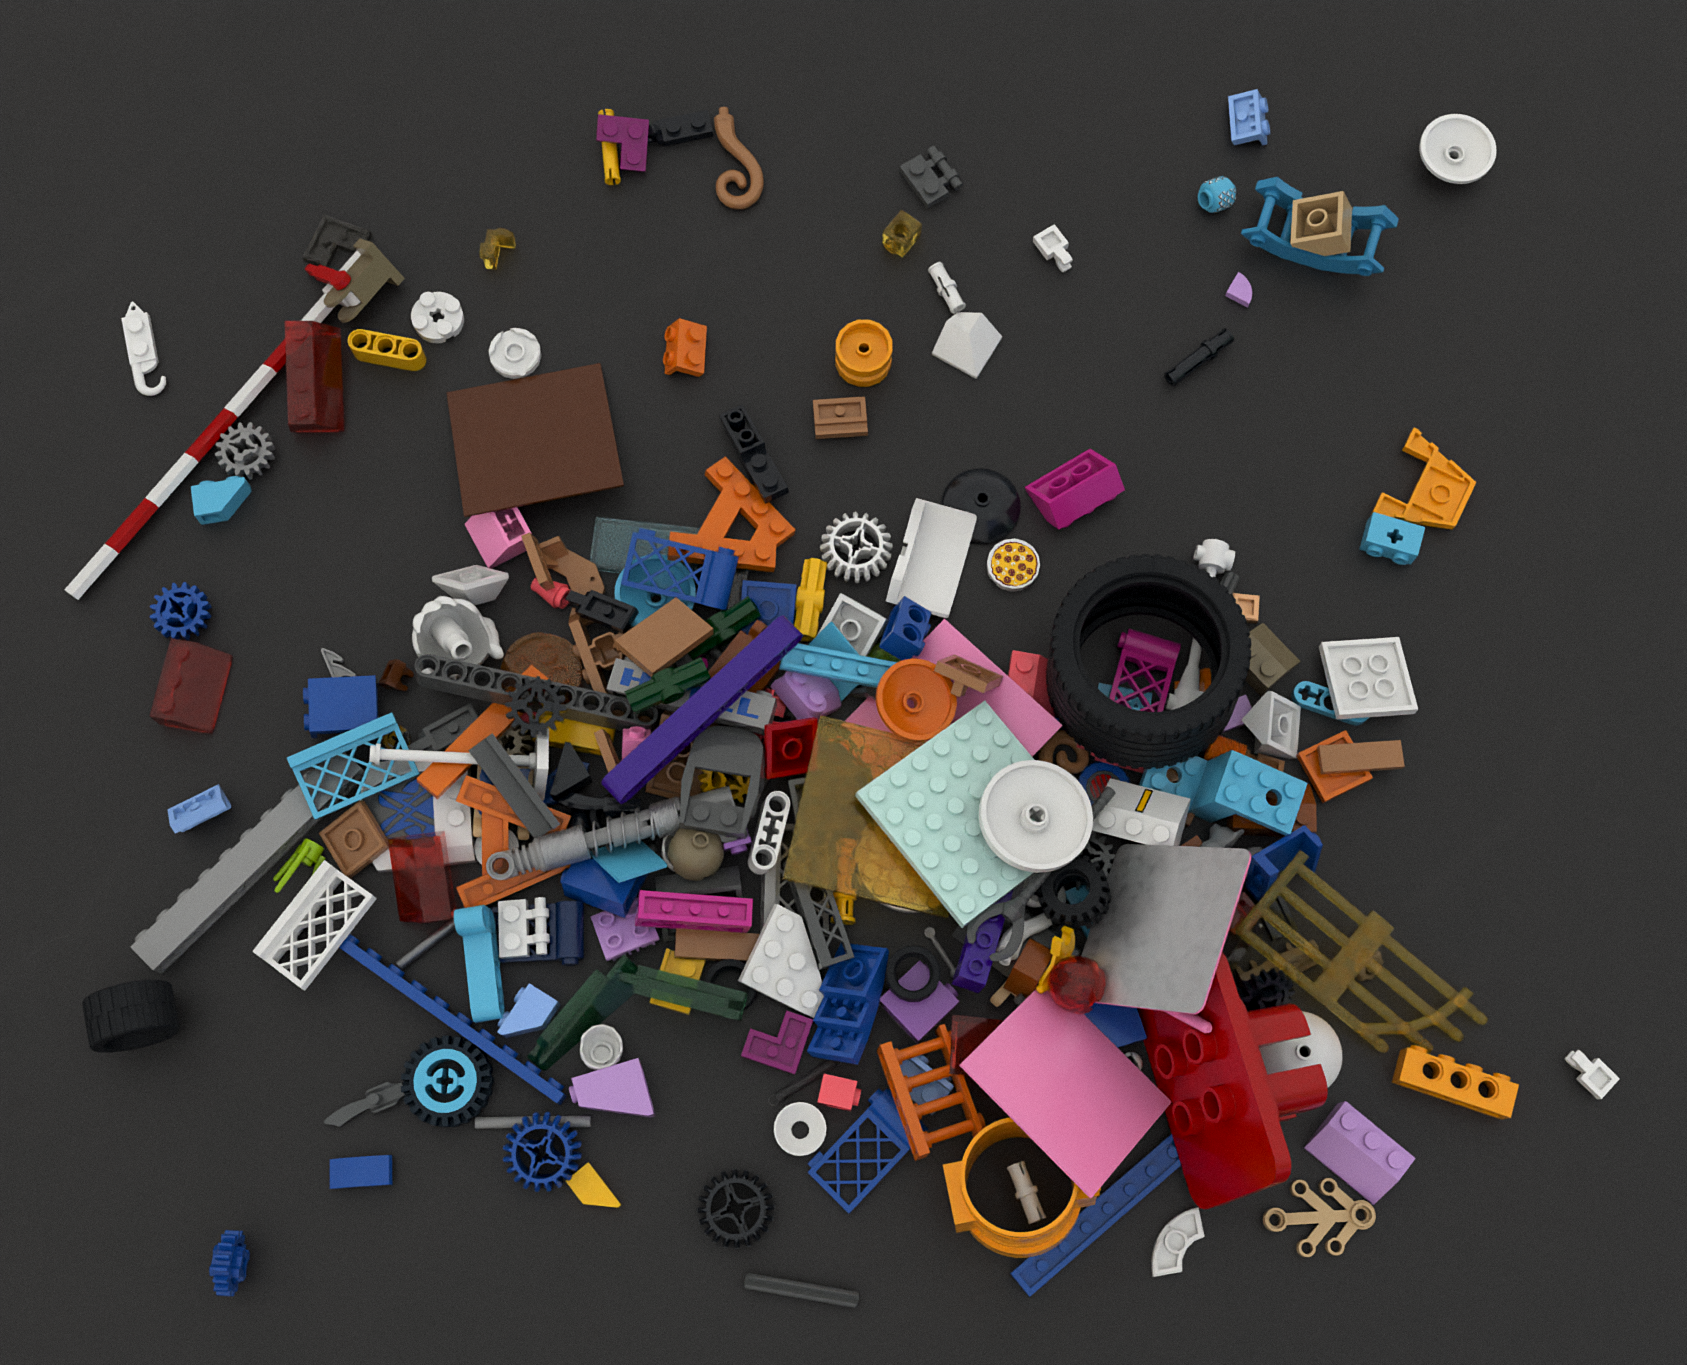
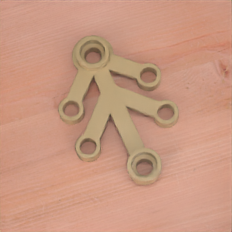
(1324, 1216)

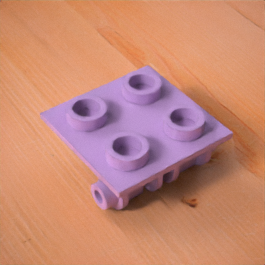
(620, 934)

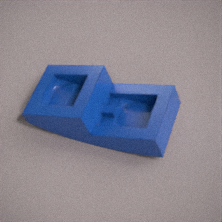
(361, 1171)

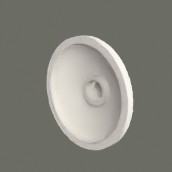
(1463, 139)
(1322, 1049)

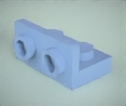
(1248, 117)
(198, 809)
(928, 1091)

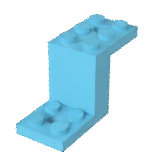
(1232, 786)

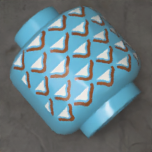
(1217, 194)

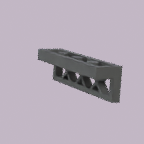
(514, 786)
(815, 932)

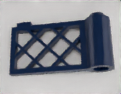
(566, 934)

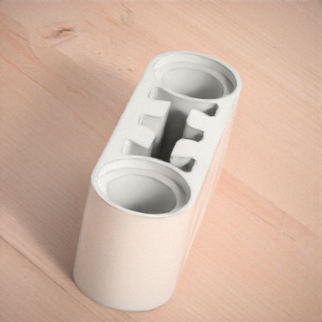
(772, 848)

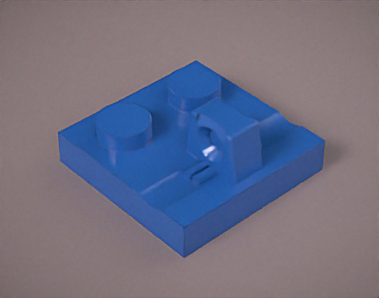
(771, 600)

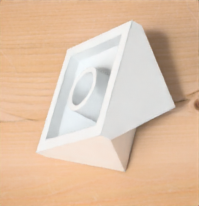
(967, 342)
(472, 583)
(1275, 725)

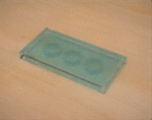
(614, 536)

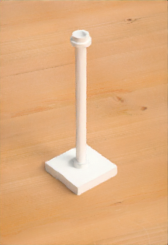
(534, 761)

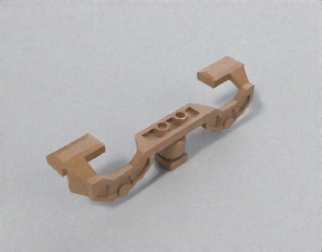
(595, 654)

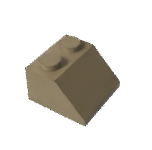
(1268, 660)

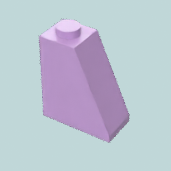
(614, 1090)

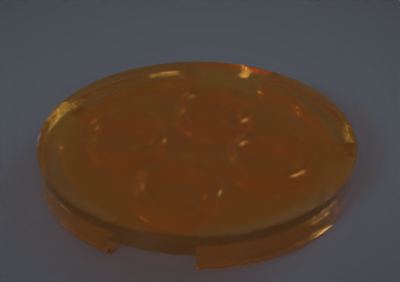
(548, 654)

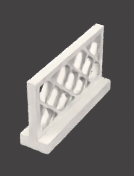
(301, 915)

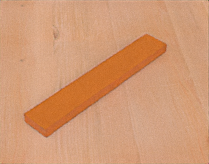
(442, 776)

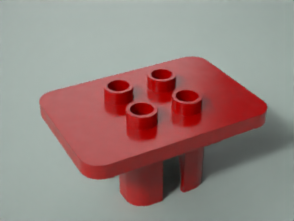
(1222, 1098)

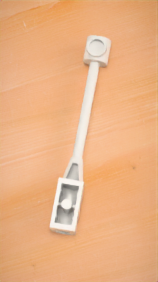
(1215, 559)

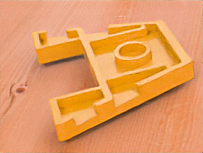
(1438, 493)

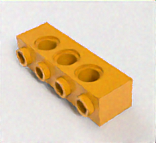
(1500, 1090)

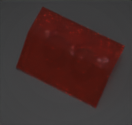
(191, 686)
(422, 877)

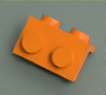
(685, 348)

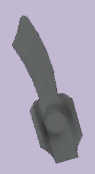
(376, 1100)

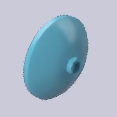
(642, 599)

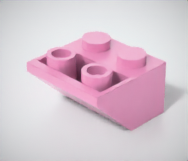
(498, 535)

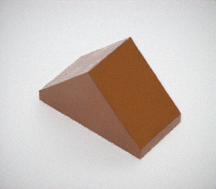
(1028, 968)

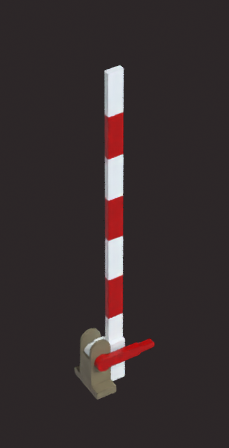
(351, 287)

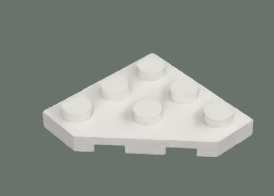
(784, 963)

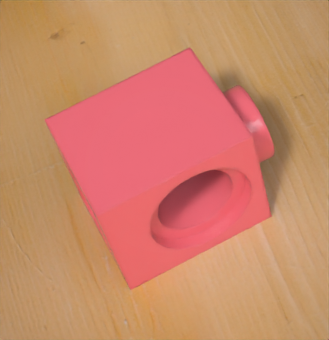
(838, 1093)

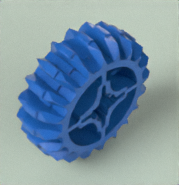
(530, 1147)

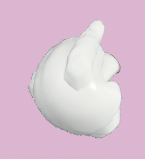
(456, 632)

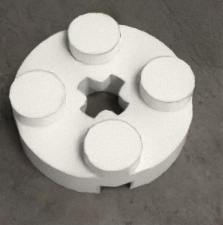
(444, 328)

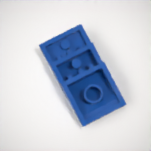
(849, 1004)

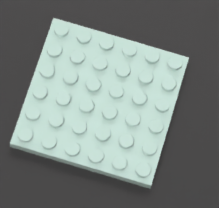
(933, 811)

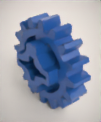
(168, 615)
(229, 1263)

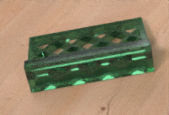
(687, 992)

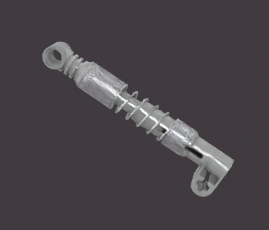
(574, 843)

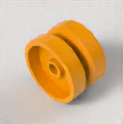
(863, 353)

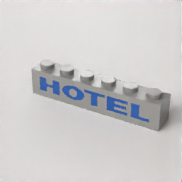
(749, 712)

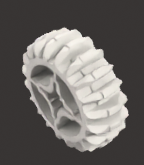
(866, 550)

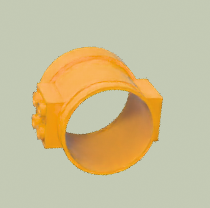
(994, 1238)

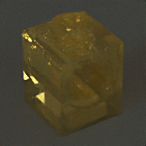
(903, 224)

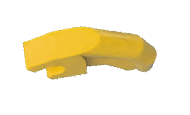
(1060, 949)

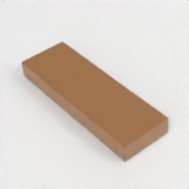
(1360, 757)
(713, 945)

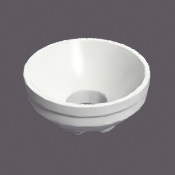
(788, 1117)

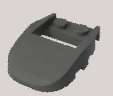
(728, 752)

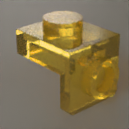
(494, 240)

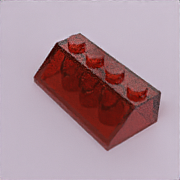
(314, 377)

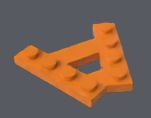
(735, 497)
(495, 819)

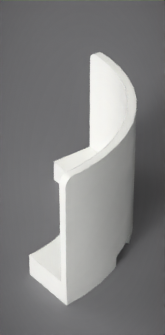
(934, 557)

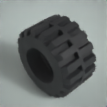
(1081, 913)

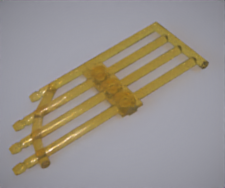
(1350, 960)

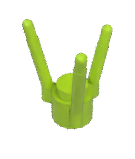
(307, 854)

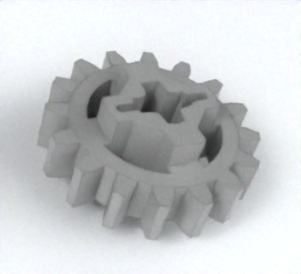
(244, 441)

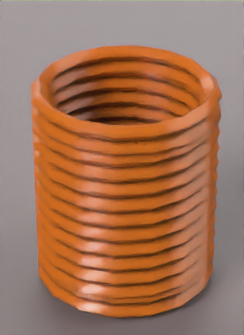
(1223, 745)

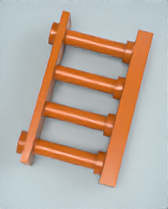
(911, 1113)

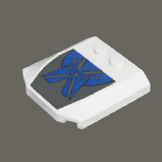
(413, 810)

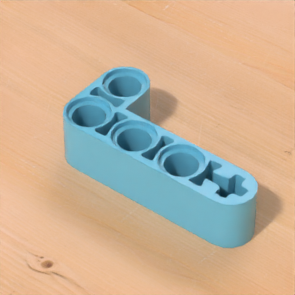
(482, 962)

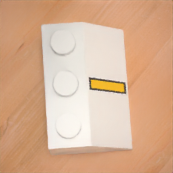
(1143, 815)

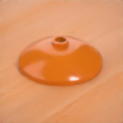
(927, 689)

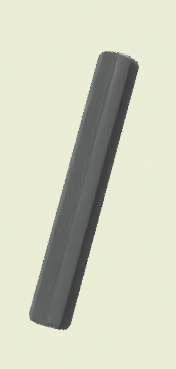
(801, 1290)

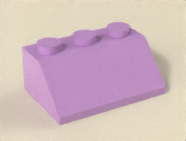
(1359, 1152)

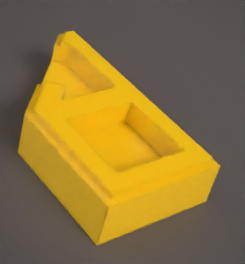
(591, 1188)

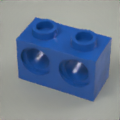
(906, 629)

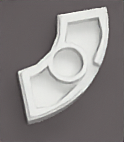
(1174, 1240)

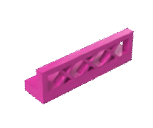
(693, 911)

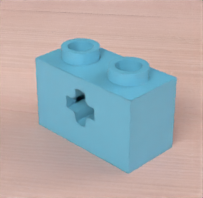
(1405, 538)

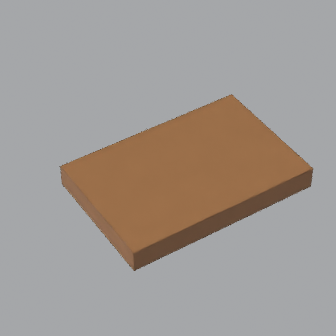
(664, 637)

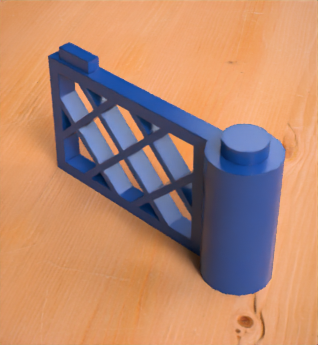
(715, 577)
(886, 1118)

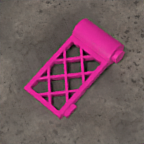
(1149, 652)

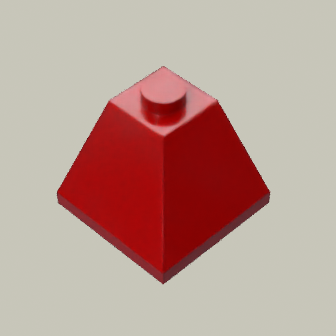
(788, 747)

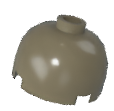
(695, 853)

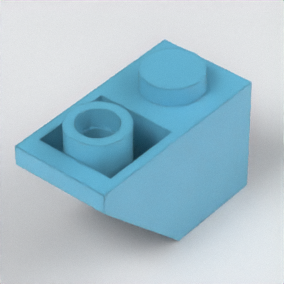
(219, 499)

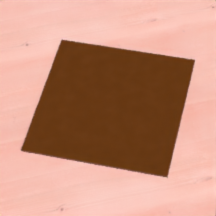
(533, 440)

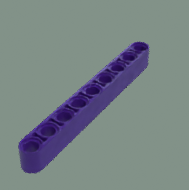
(701, 709)

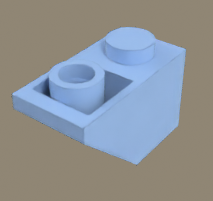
(530, 1014)

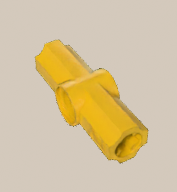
(810, 598)

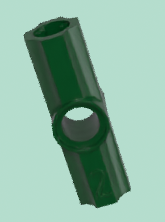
(727, 625)
(667, 685)

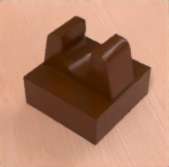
(392, 674)

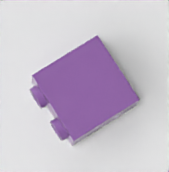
(919, 1017)

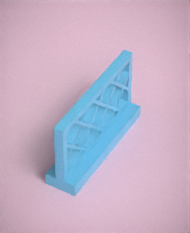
(340, 744)

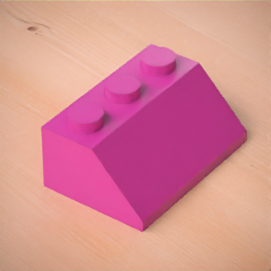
(1075, 488)

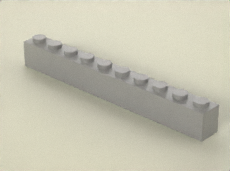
(239, 868)

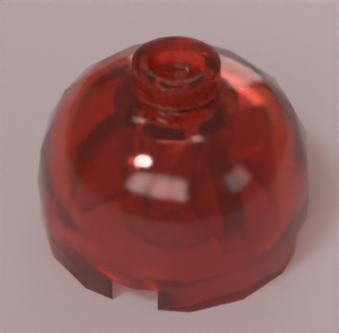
(1076, 984)

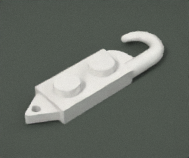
(141, 348)

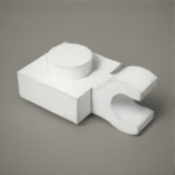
(1054, 244)
(1594, 1075)

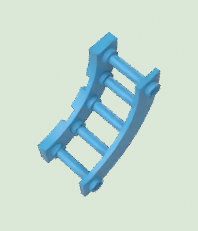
(1280, 193)

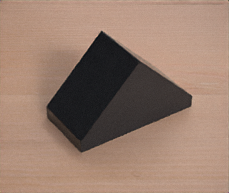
(570, 774)

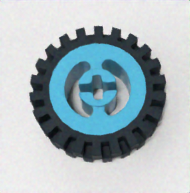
(418, 1081)

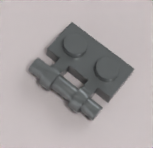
(925, 182)

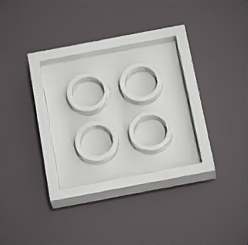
(1368, 678)

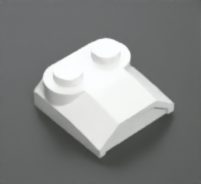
(856, 623)

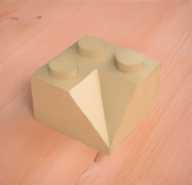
(1322, 224)

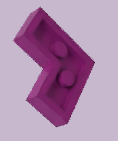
(631, 134)
(781, 1051)

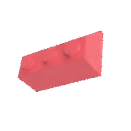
(1030, 673)

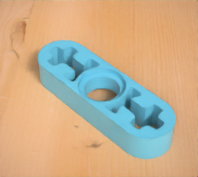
(1313, 690)

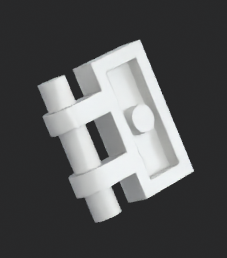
(514, 928)

